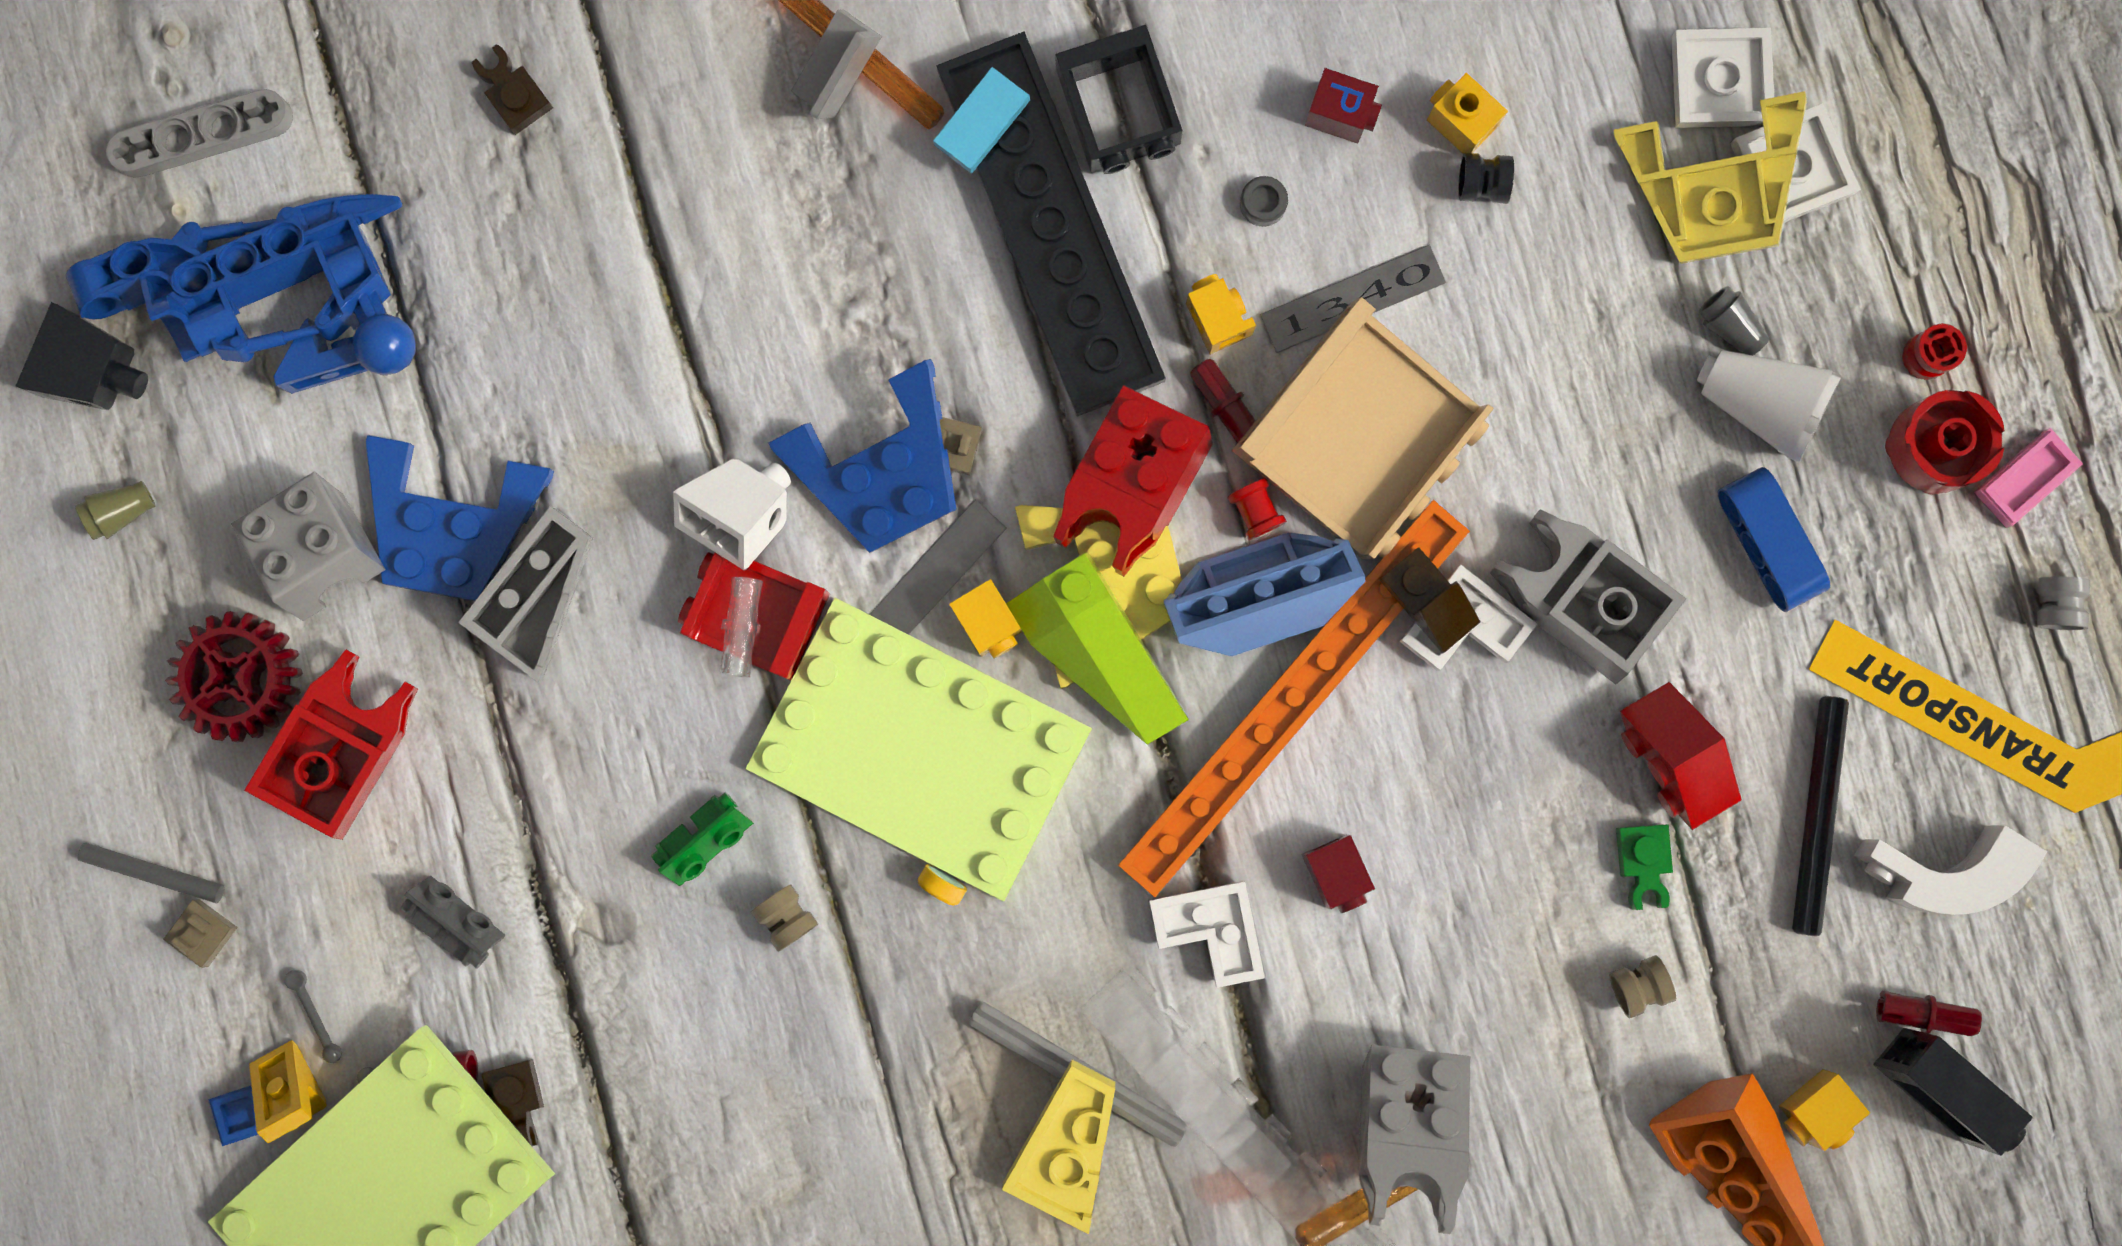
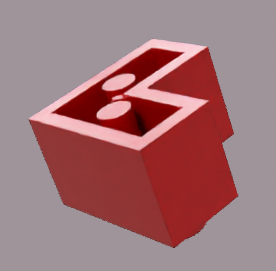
(1682, 755)

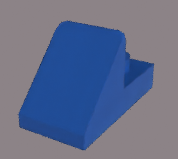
(312, 364)

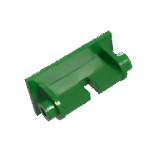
(686, 855)

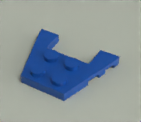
(890, 484)
(440, 542)

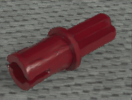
(1222, 398)
(1928, 1014)

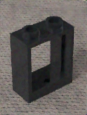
(1104, 56)
(1954, 1091)

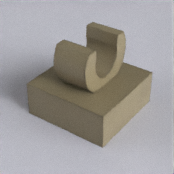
(961, 443)
(200, 933)

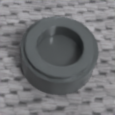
(1263, 201)

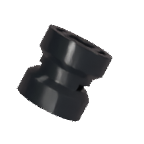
(1486, 178)

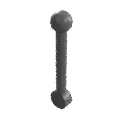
(296, 981)

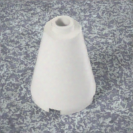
(1770, 397)

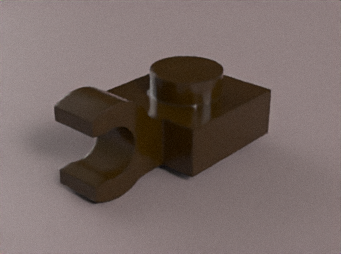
(516, 1093)

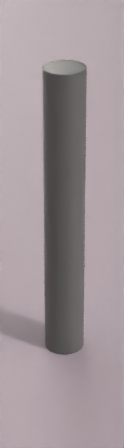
(150, 872)

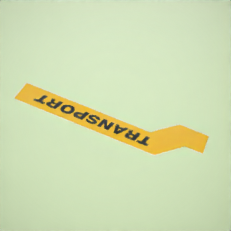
(1970, 723)

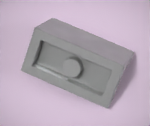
(835, 64)

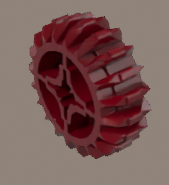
(206, 649)

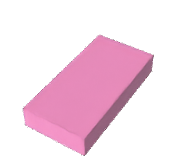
(2028, 478)

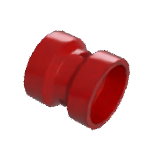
(1924, 356)

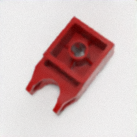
(1130, 492)
(336, 731)

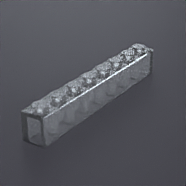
(1216, 1108)

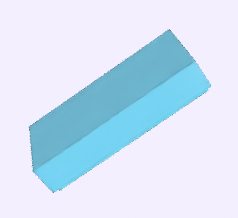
(981, 120)

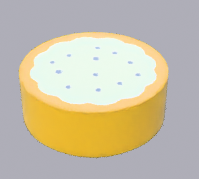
(941, 885)

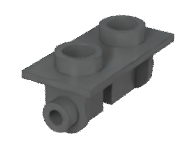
(435, 906)

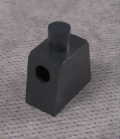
(79, 363)

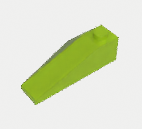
(1091, 640)

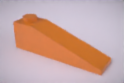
(1740, 1155)

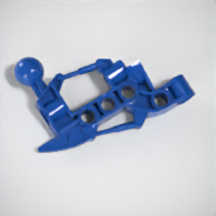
(203, 290)

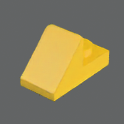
(283, 1092)

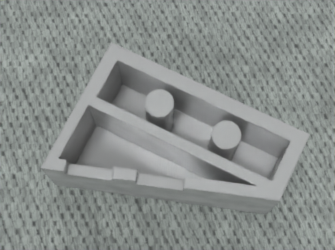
(531, 594)

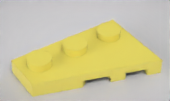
(1065, 1148)

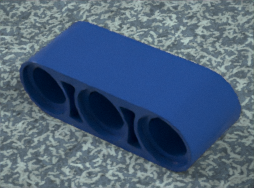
(1773, 539)

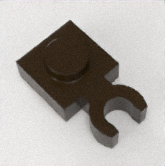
(514, 93)

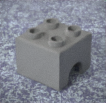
(306, 544)

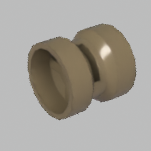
(784, 917)
(1642, 986)

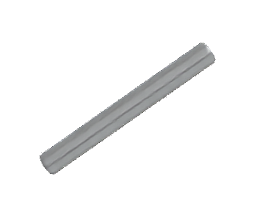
(1056, 1060)

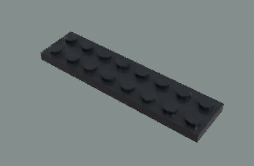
(1057, 236)

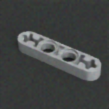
(201, 140)

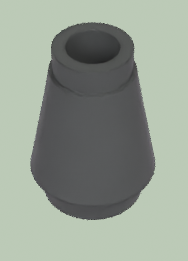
(1734, 321)

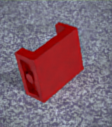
(785, 612)

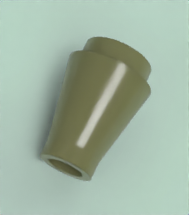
(113, 509)

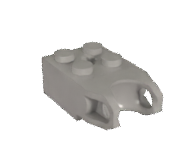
(1577, 589)
(1411, 1146)

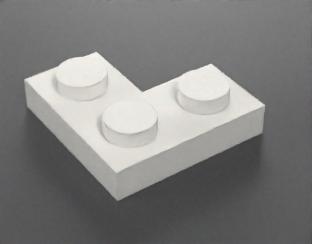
(1500, 631)
(1219, 917)

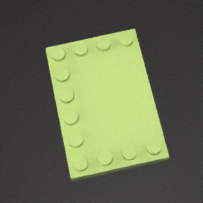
(919, 749)
(394, 1163)

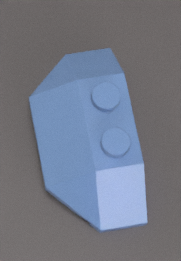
(1263, 593)

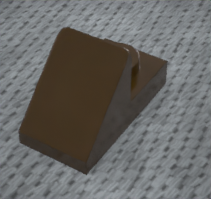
(1431, 600)

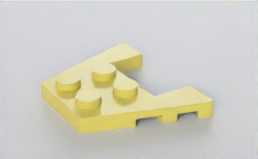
(1725, 202)
(1142, 588)

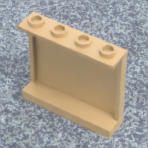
(1362, 432)

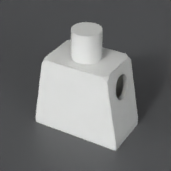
(733, 509)

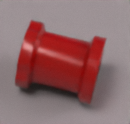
(1256, 509)

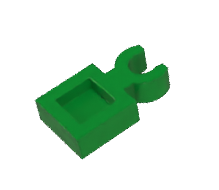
(1645, 855)

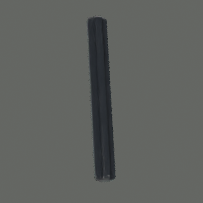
(1820, 816)

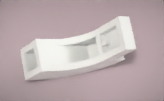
(1987, 877)

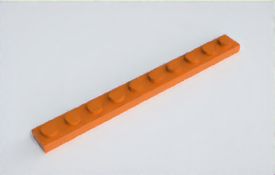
(1284, 708)

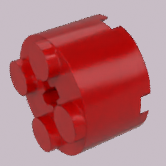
(1969, 455)

